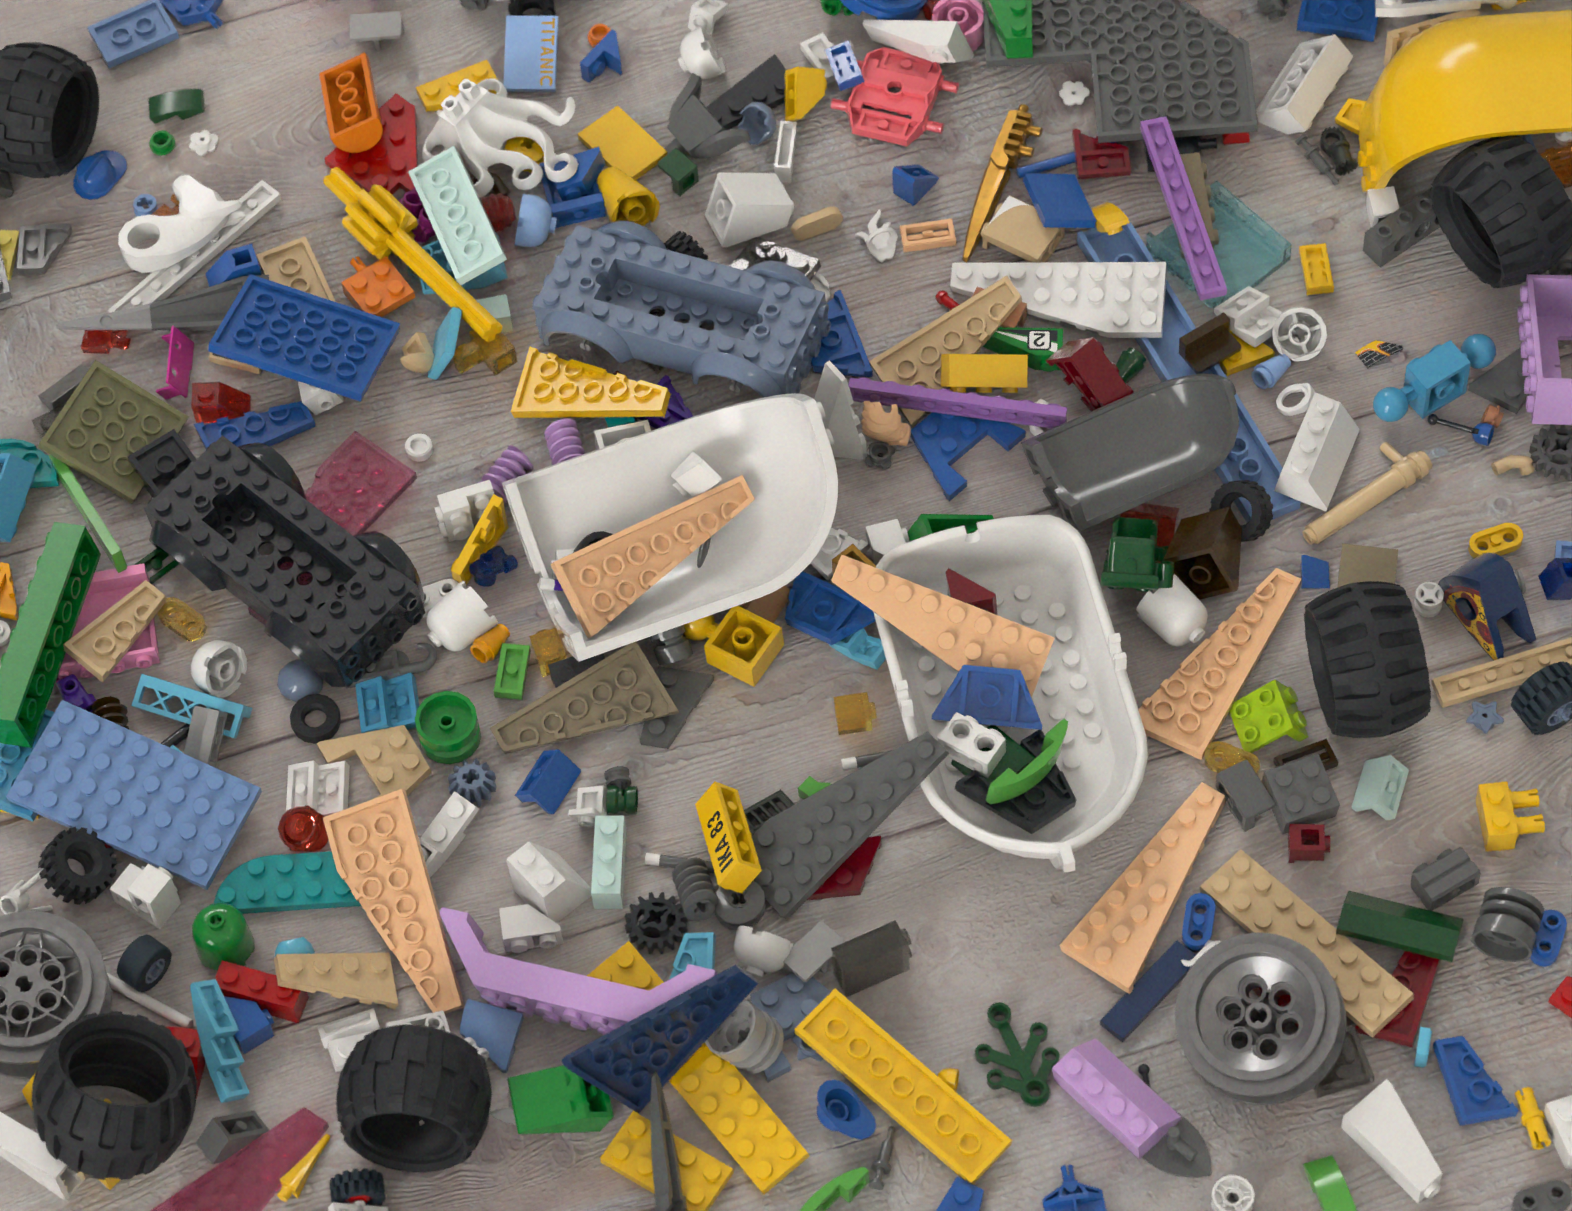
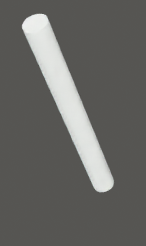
(150, 1003)

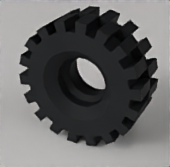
(89, 853)

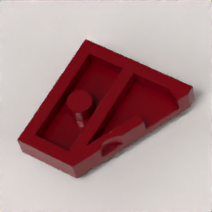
(1099, 159)

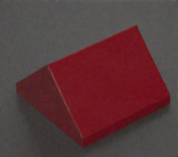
(970, 592)

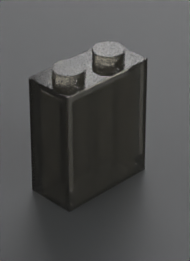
(871, 958)

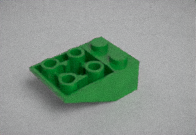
(558, 1102)

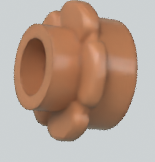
(1492, 415)

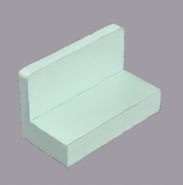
(1381, 786)

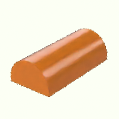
(351, 104)

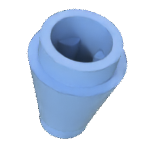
(1270, 371)

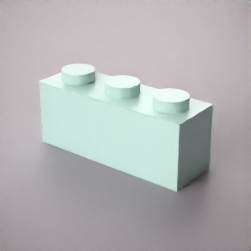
(609, 862)

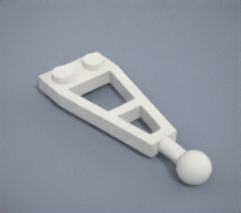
(1395, 8)

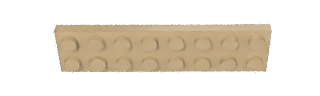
(1268, 906)

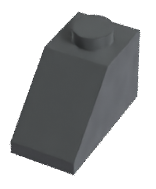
(229, 1135)

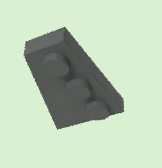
(1503, 383)
(685, 691)

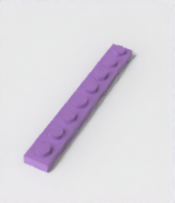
(1183, 208)
(959, 404)

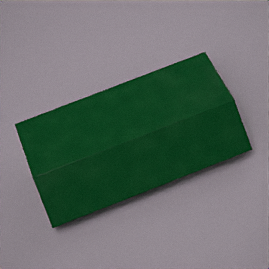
(1399, 926)

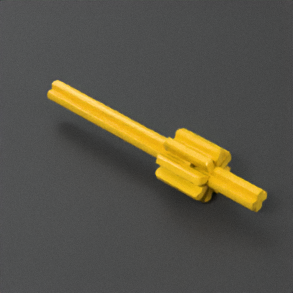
(385, 227)

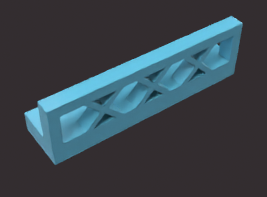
(187, 694)

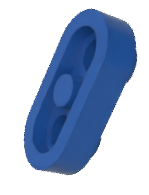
(1198, 923)
(1549, 936)

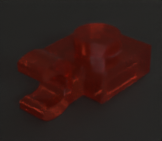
(102, 340)

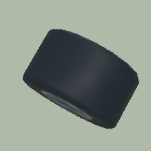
(144, 963)

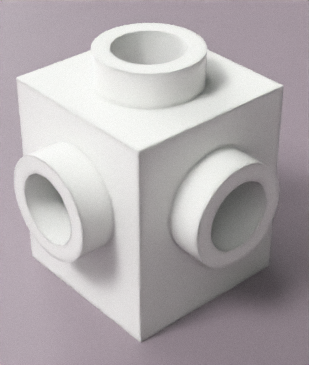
(318, 399)

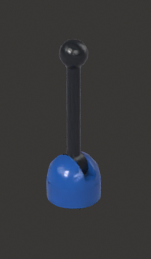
(1481, 433)

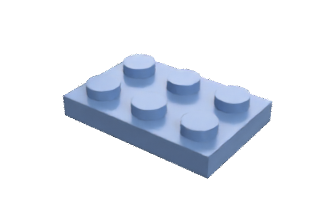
(133, 32)

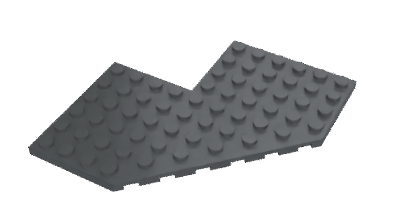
(1145, 64)

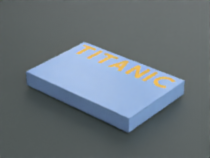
(531, 53)

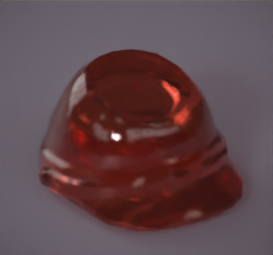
(303, 829)

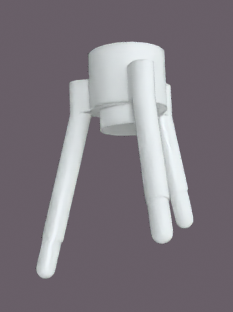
(18, 899)

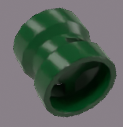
(622, 800)

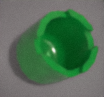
(222, 935)

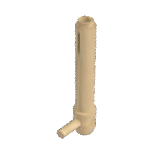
(1401, 475)

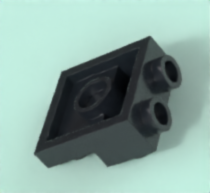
(161, 461)

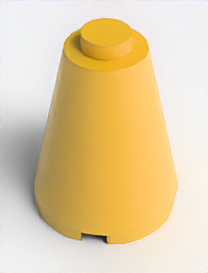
(627, 198)

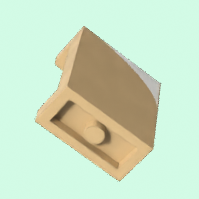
(1021, 232)

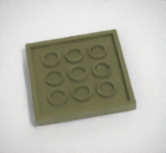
(106, 424)

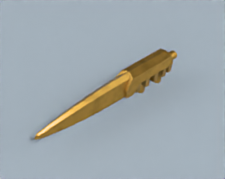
(1007, 149)

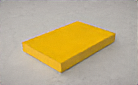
(623, 143)

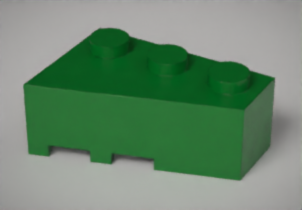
(1013, 25)

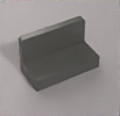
(1244, 793)

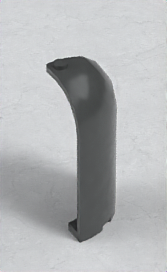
(1136, 447)

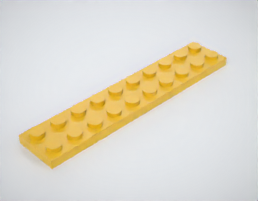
(719, 1092)

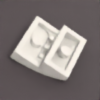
(1250, 315)
(318, 786)

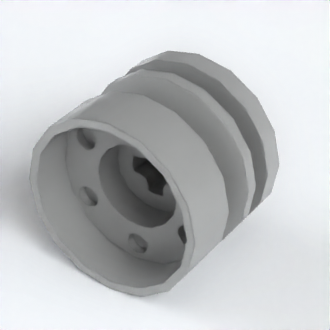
(748, 1039)

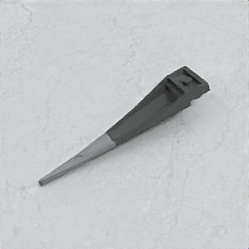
(190, 311)

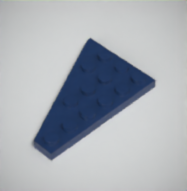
(659, 1039)

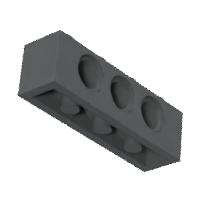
(1401, 230)

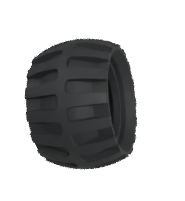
(1503, 210)
(1367, 659)
(106, 1136)

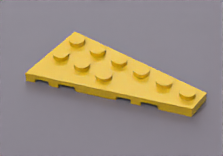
(577, 389)

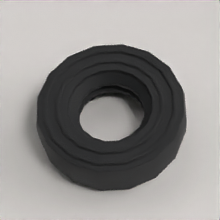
(312, 703)

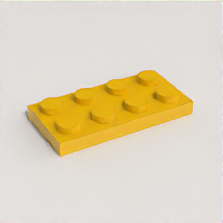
(700, 1173)

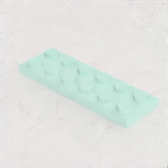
(457, 215)

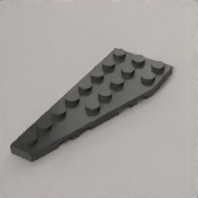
(819, 833)

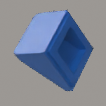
(1314, 572)

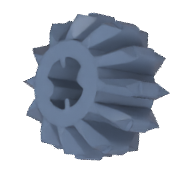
(473, 781)

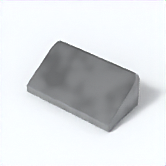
(63, 389)

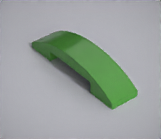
(1011, 785)
(846, 1185)
(1329, 1185)

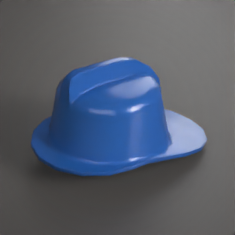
(98, 174)
(843, 1111)

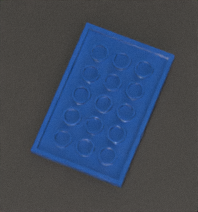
(304, 337)

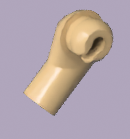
(1510, 462)

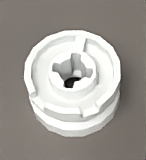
(1232, 1186)

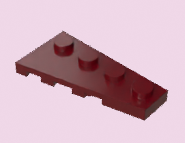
(1417, 975)

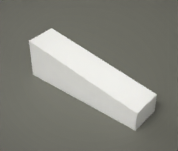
(785, 151)

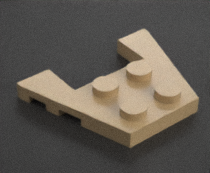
(386, 755)

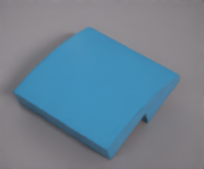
(387, 702)

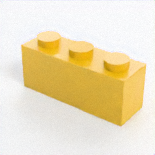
(984, 372)

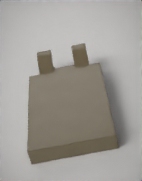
(1367, 564)

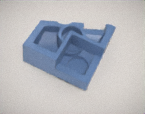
(493, 1030)

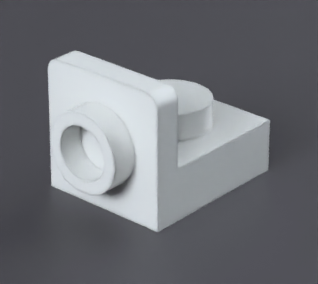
(705, 13)

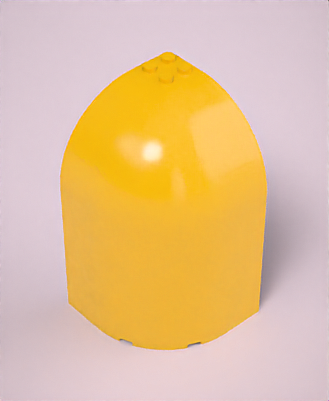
(1467, 85)

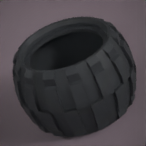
(45, 109)
(410, 1077)

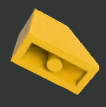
(803, 91)

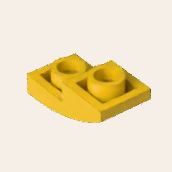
(1109, 218)

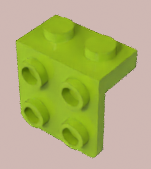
(1268, 716)

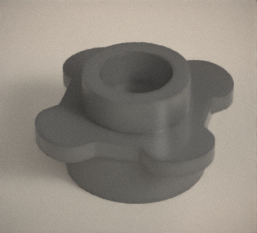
(880, 448)

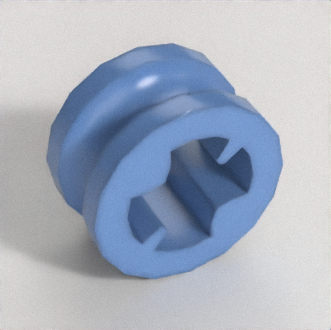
(144, 199)

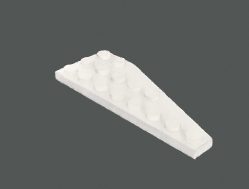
(1095, 296)

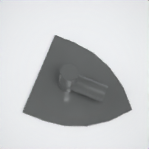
(1181, 1152)

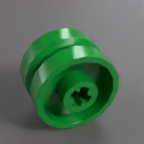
(448, 727)

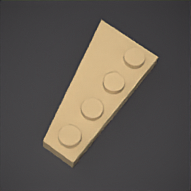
(1399, 37)

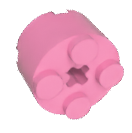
(968, 16)

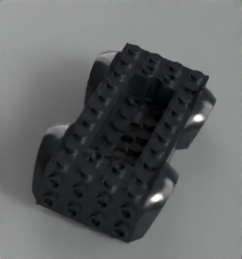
(250, 496)

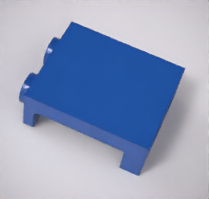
(576, 210)

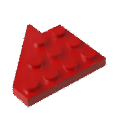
(391, 157)

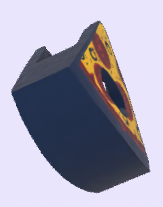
(1483, 594)

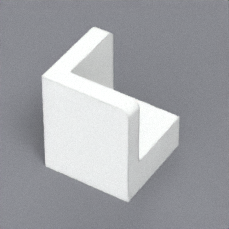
(1381, 203)

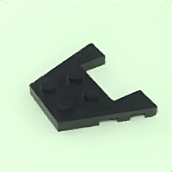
(1034, 807)

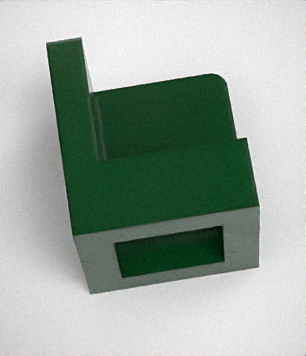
(680, 170)

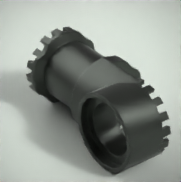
(1338, 151)

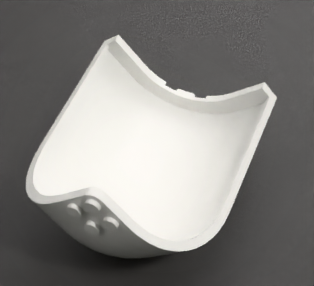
(768, 440)

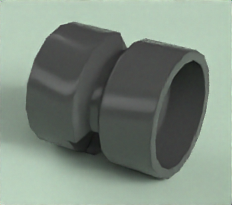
(671, 645)

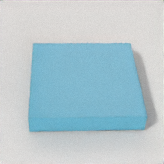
(445, 342)

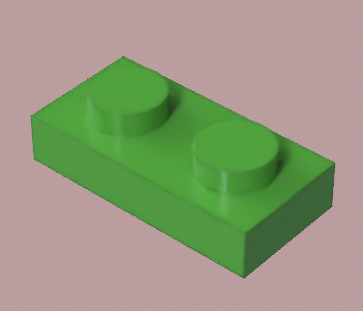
(512, 671)

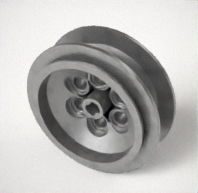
(1223, 982)
(79, 991)

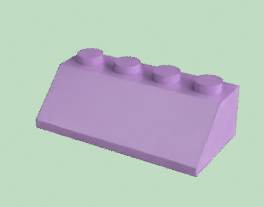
(1115, 1096)

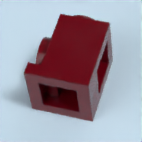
(1307, 842)

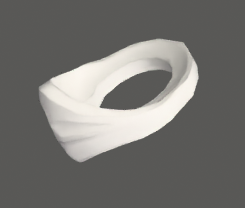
(1303, 406)

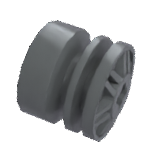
(1507, 924)

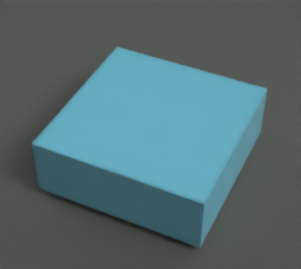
(1423, 1047)

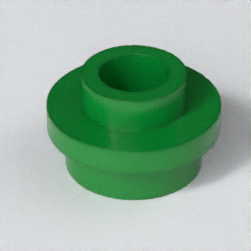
(162, 137)

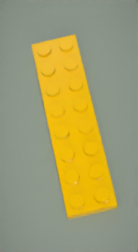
(903, 1087)

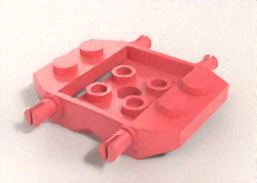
(919, 86)

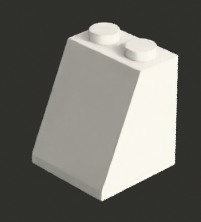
(747, 206)
(546, 881)

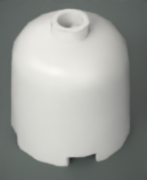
(1174, 614)
(459, 619)

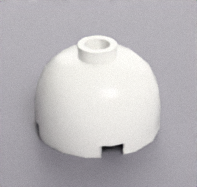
(700, 54)
(1299, 333)
(218, 667)
(760, 951)

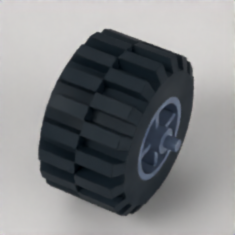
(1545, 699)

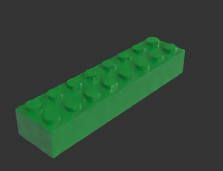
(42, 628)

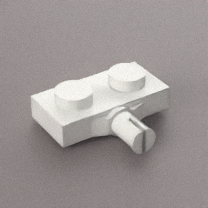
(815, 53)

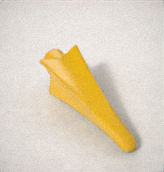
(296, 1178)

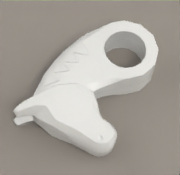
(180, 235)

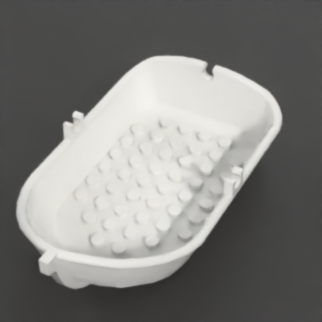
(1050, 585)

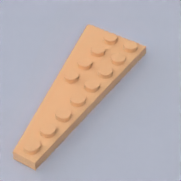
(1201, 692)
(1129, 916)

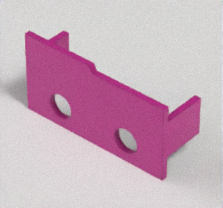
(181, 361)

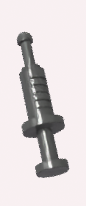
(1313, 154)
(881, 1165)

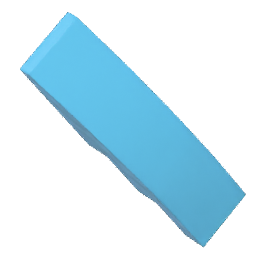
(216, 1033)

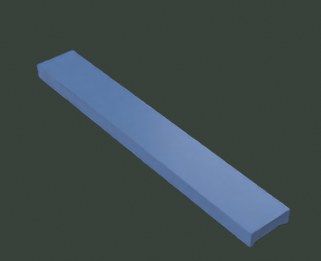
(1251, 454)

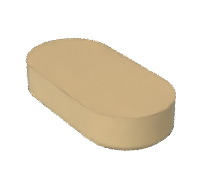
(816, 223)

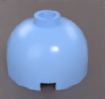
(534, 221)

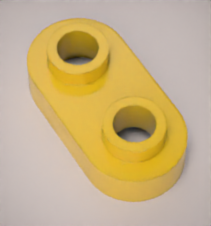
(1494, 541)

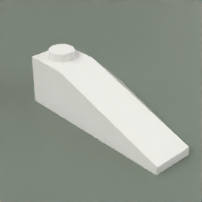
(925, 39)

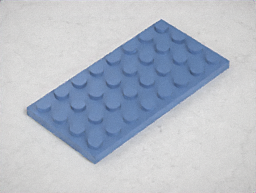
(134, 794)

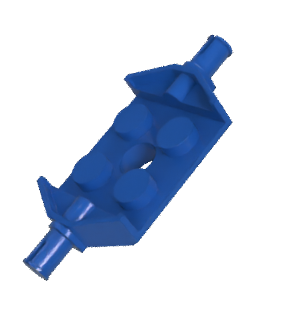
(194, 11)
(1074, 1195)

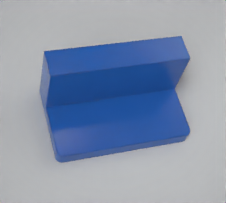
(549, 780)

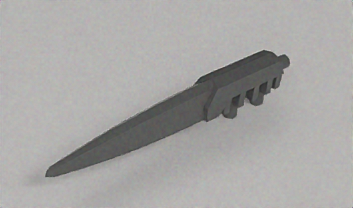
(664, 1156)

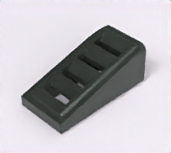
(762, 807)

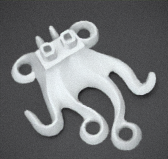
(483, 121)

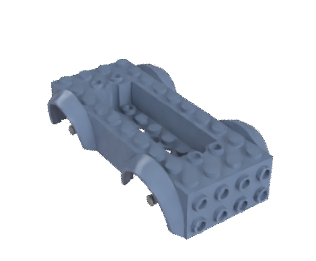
(614, 276)

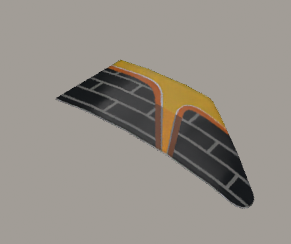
(1377, 351)

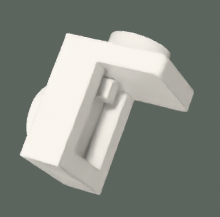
(590, 803)

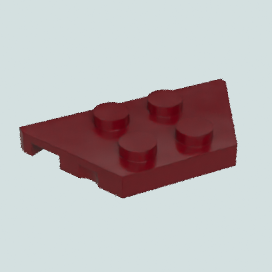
(851, 874)

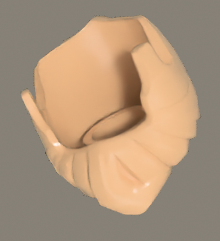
(883, 425)

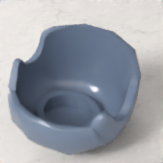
(758, 121)
(298, 680)

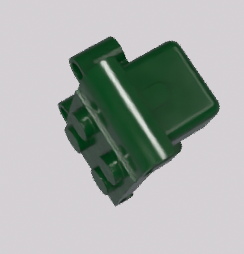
(1135, 557)

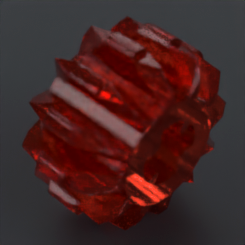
(499, 211)

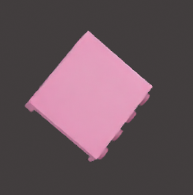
(104, 592)

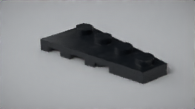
(762, 85)

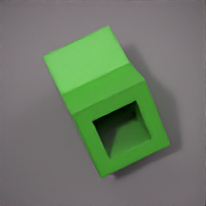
(810, 787)

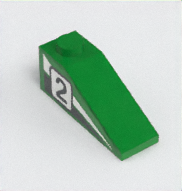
(1034, 342)

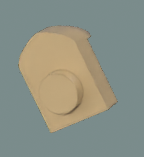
(417, 354)

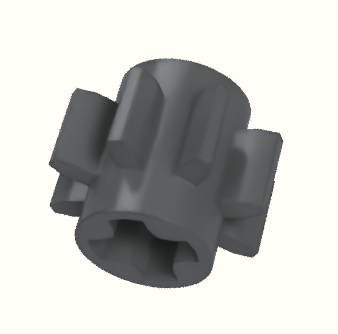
(1273, 8)

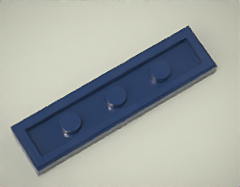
(1148, 992)

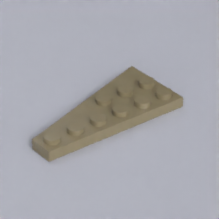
(602, 698)

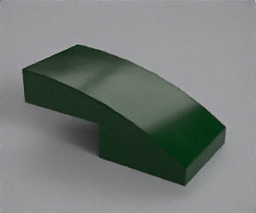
(178, 103)

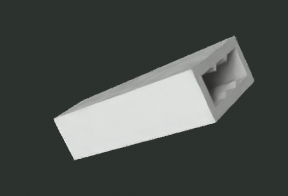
(1392, 1140)
(29, 1154)

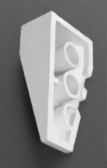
(839, 416)

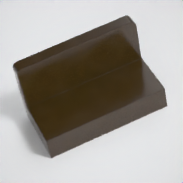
(1208, 344)

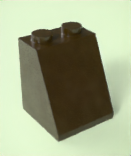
(1207, 553)

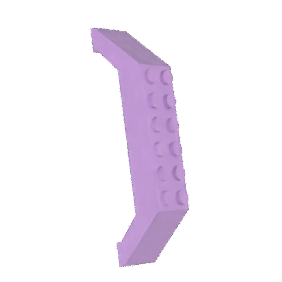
(554, 992)

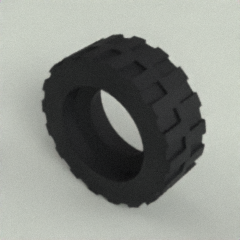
(1259, 502)

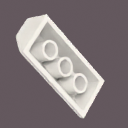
(1304, 85)
(1318, 453)

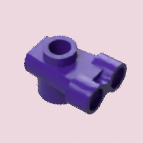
(74, 693)

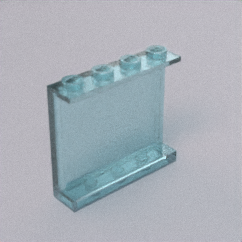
(1246, 248)

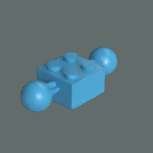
(1435, 378)

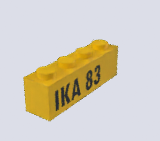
(728, 837)

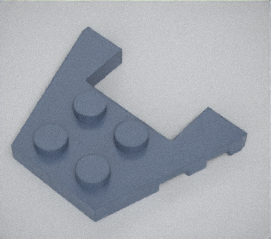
(788, 1002)

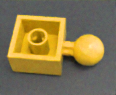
(739, 644)

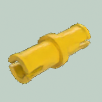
(1532, 1118)

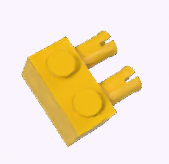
(1496, 815)

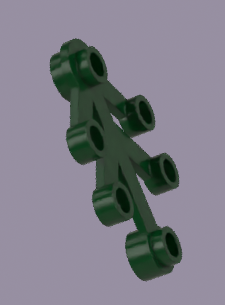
(1019, 1060)

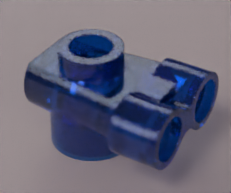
(490, 564)

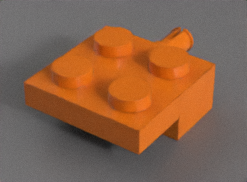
(377, 287)

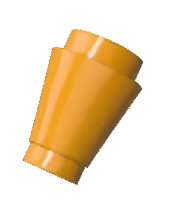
(489, 644)

